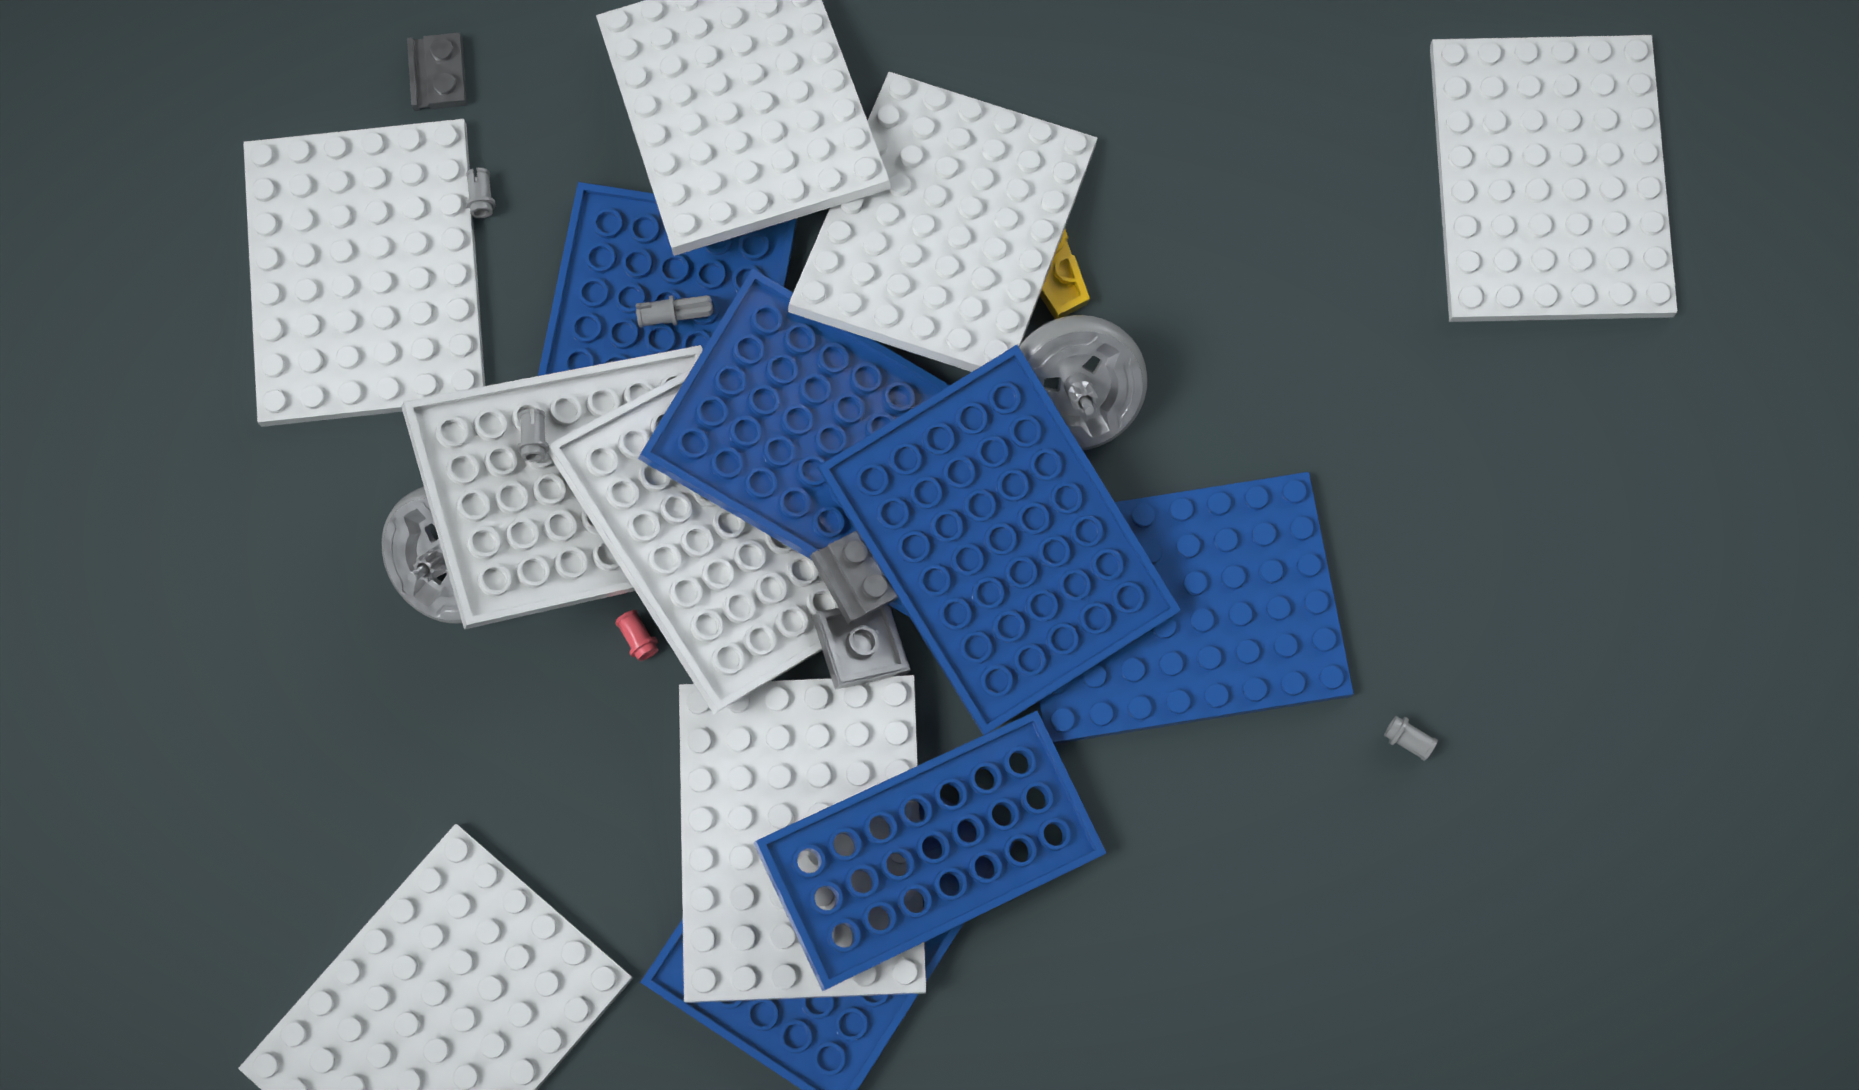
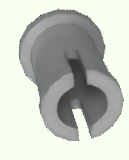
(479, 190)
(533, 444)
(1410, 737)

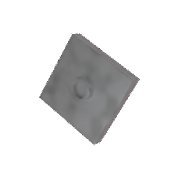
(863, 649)

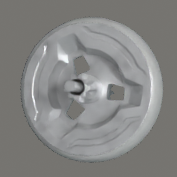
(1093, 403)
(417, 559)

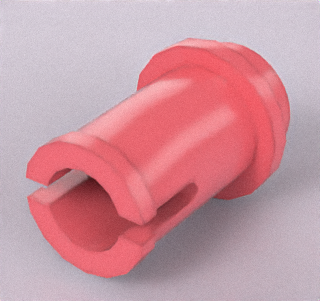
(637, 636)

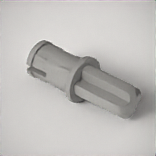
(673, 310)

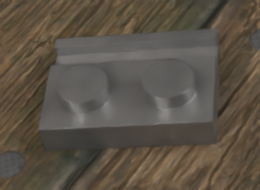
(437, 71)
(853, 577)

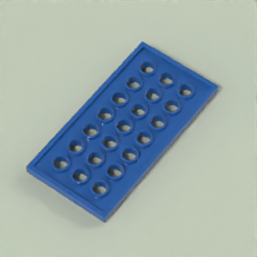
(940, 911)

